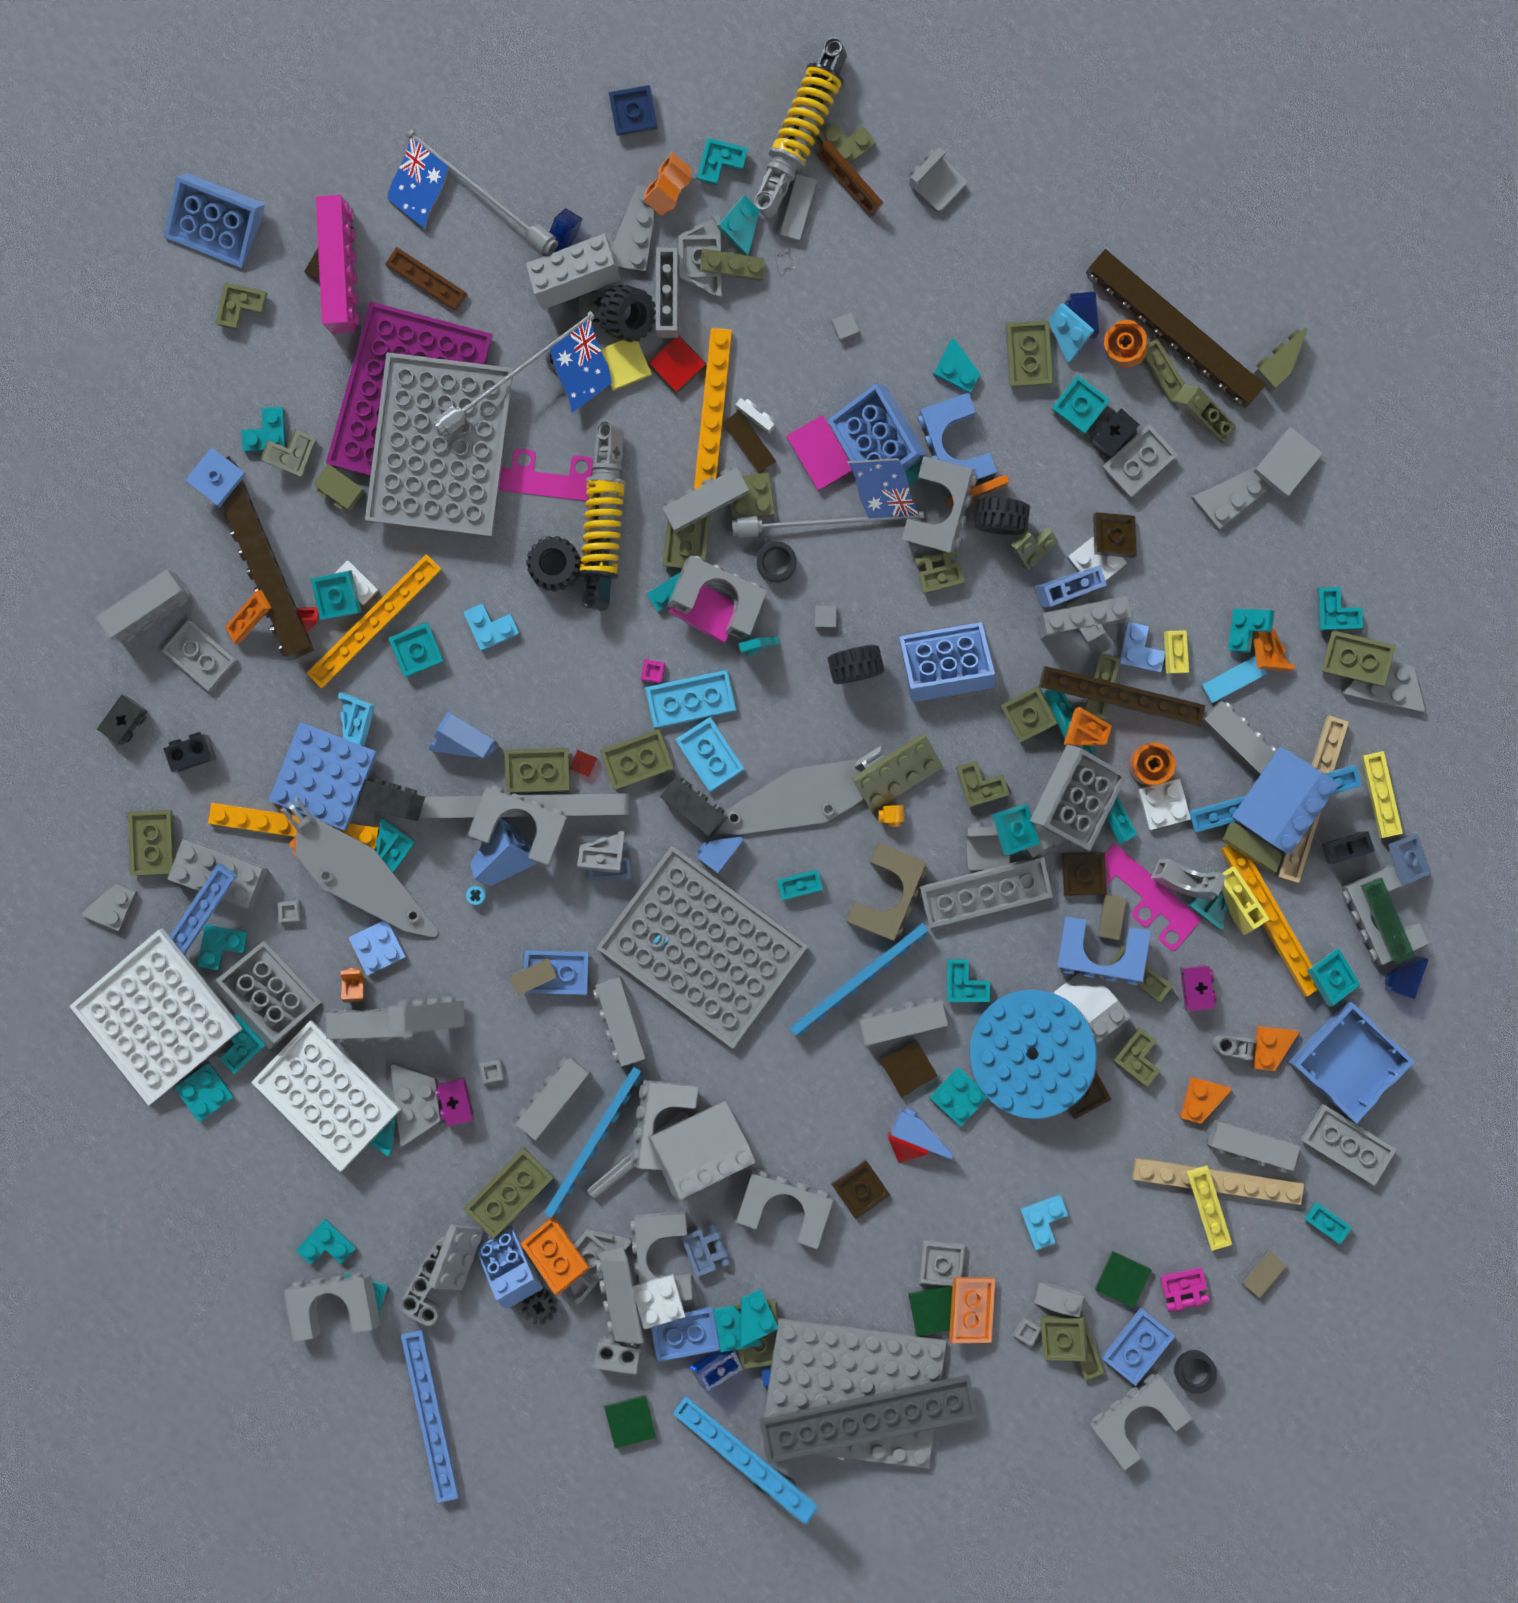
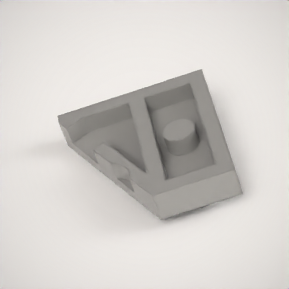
(603, 854)
(111, 907)

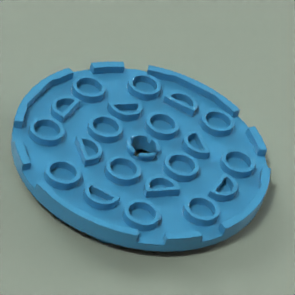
(1064, 1048)

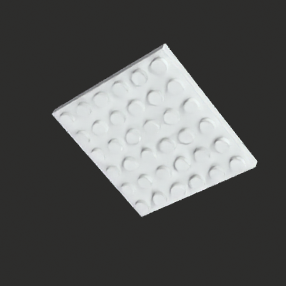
(155, 1016)

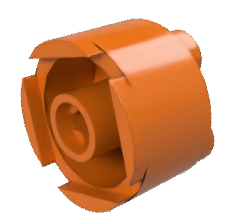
(1115, 339)
(1161, 757)

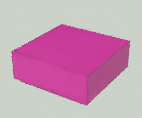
(652, 671)

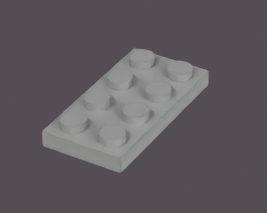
(1348, 1144)

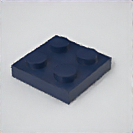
(633, 110)

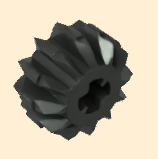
(546, 1303)

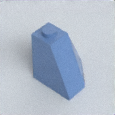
(460, 738)
(502, 857)

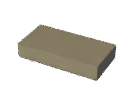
(1112, 917)
(533, 976)
(1264, 1274)

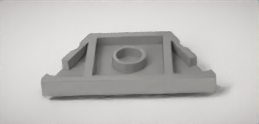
(690, 247)
(1399, 691)
(417, 1101)
(589, 1246)

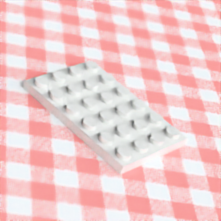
(326, 1095)

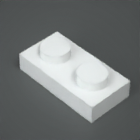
(749, 410)
(364, 587)

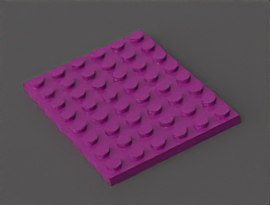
(400, 333)

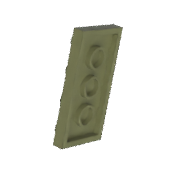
(897, 772)
(508, 1192)

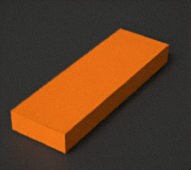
(984, 488)
(248, 617)

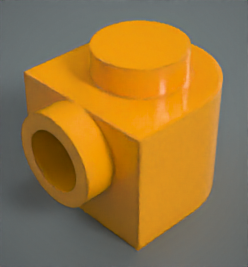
(892, 815)

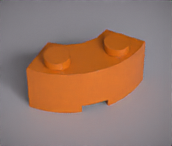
(664, 190)

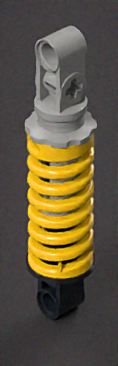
(801, 125)
(603, 493)

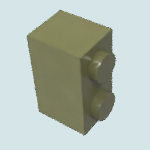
(338, 487)

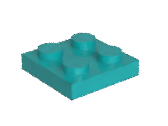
(1080, 404)
(335, 595)
(416, 649)
(1015, 829)
(1333, 977)
(204, 1092)
(958, 1096)

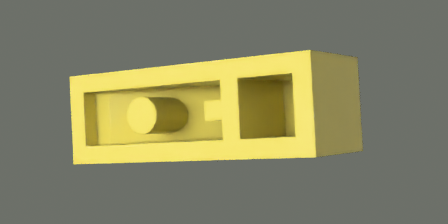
(1242, 903)

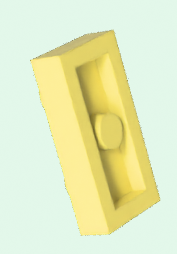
(1176, 652)

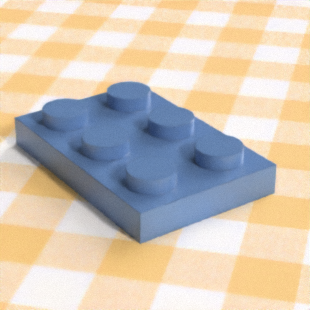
(569, 966)
(686, 1336)
(1138, 1346)

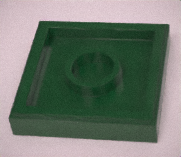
(1123, 1279)
(931, 1310)
(630, 1421)

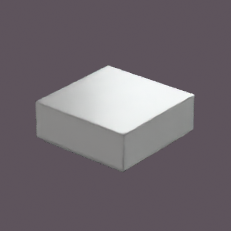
(845, 326)
(825, 616)
(289, 911)
(491, 1071)
(1027, 1331)

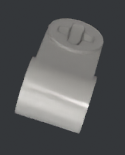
(1237, 1047)

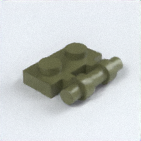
(940, 577)

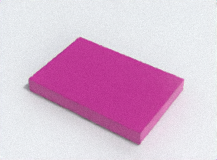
(819, 452)
(709, 613)

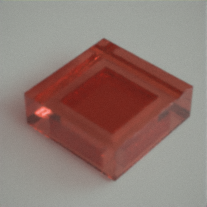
(583, 763)

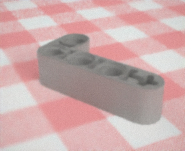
(419, 1295)

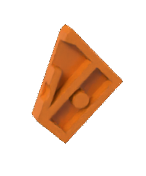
(1270, 652)
(1087, 730)
(1271, 1046)
(1202, 1099)

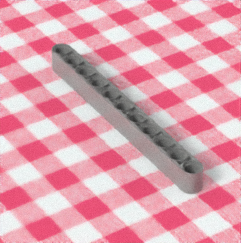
(569, 804)

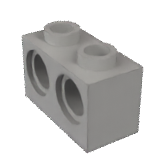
(617, 1361)

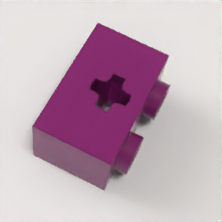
(1191, 978)
(459, 1091)

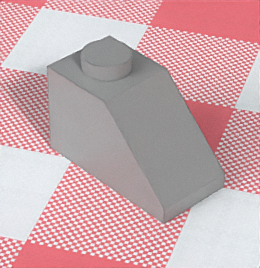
(1059, 1299)

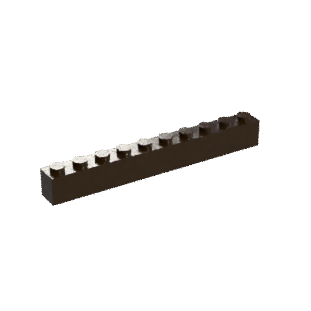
(1175, 329)
(266, 572)

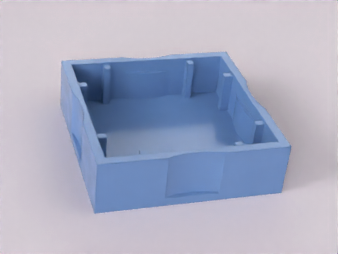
(1351, 1061)

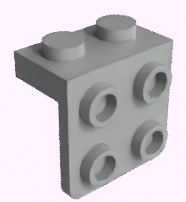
(936, 180)
(984, 848)

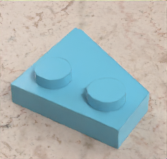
(1069, 331)
(355, 718)

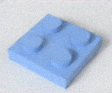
(377, 947)

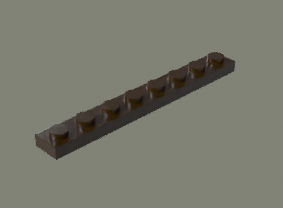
(1122, 696)

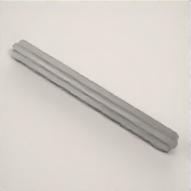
(626, 1164)

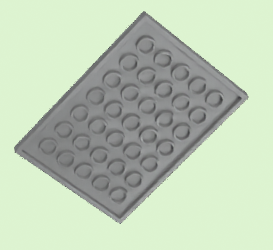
(433, 478)
(719, 949)
(840, 1363)

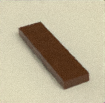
(849, 178)
(426, 279)

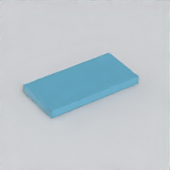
(690, 699)

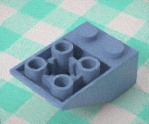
(508, 1269)

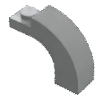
(1188, 881)

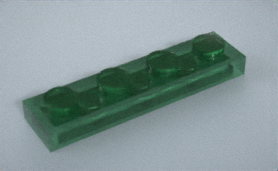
(1387, 920)

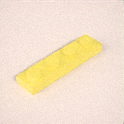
(1381, 794)
(1209, 1208)

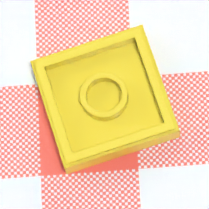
(625, 363)

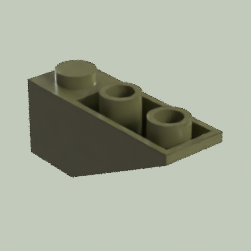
(1281, 364)
(1204, 411)

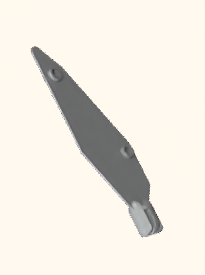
(800, 797)
(355, 873)

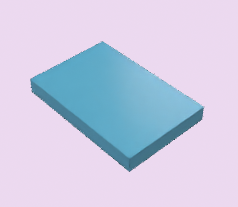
(709, 754)

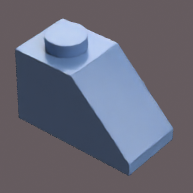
(718, 852)

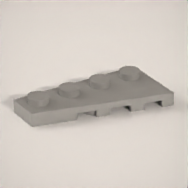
(634, 236)
(1230, 497)

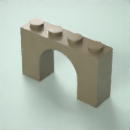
(909, 871)

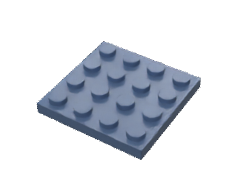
(324, 775)

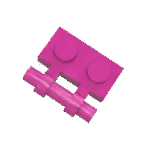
(1183, 1283)

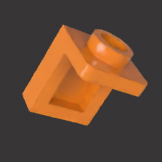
(352, 985)

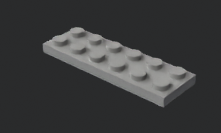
(986, 891)

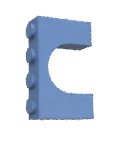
(942, 415)
(1129, 967)

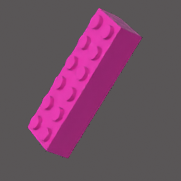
(336, 264)

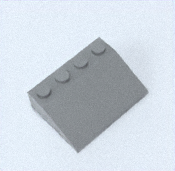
(1078, 797)
(266, 994)
(1096, 1004)
(701, 1150)

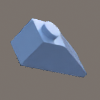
(1070, 586)
(914, 1130)

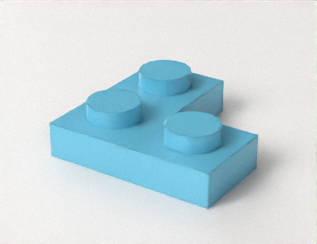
(487, 632)
(1038, 1218)

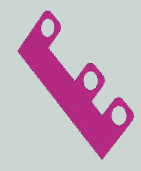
(525, 480)
(1154, 896)

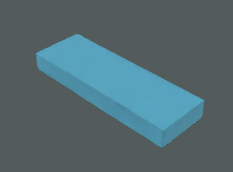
(1232, 680)

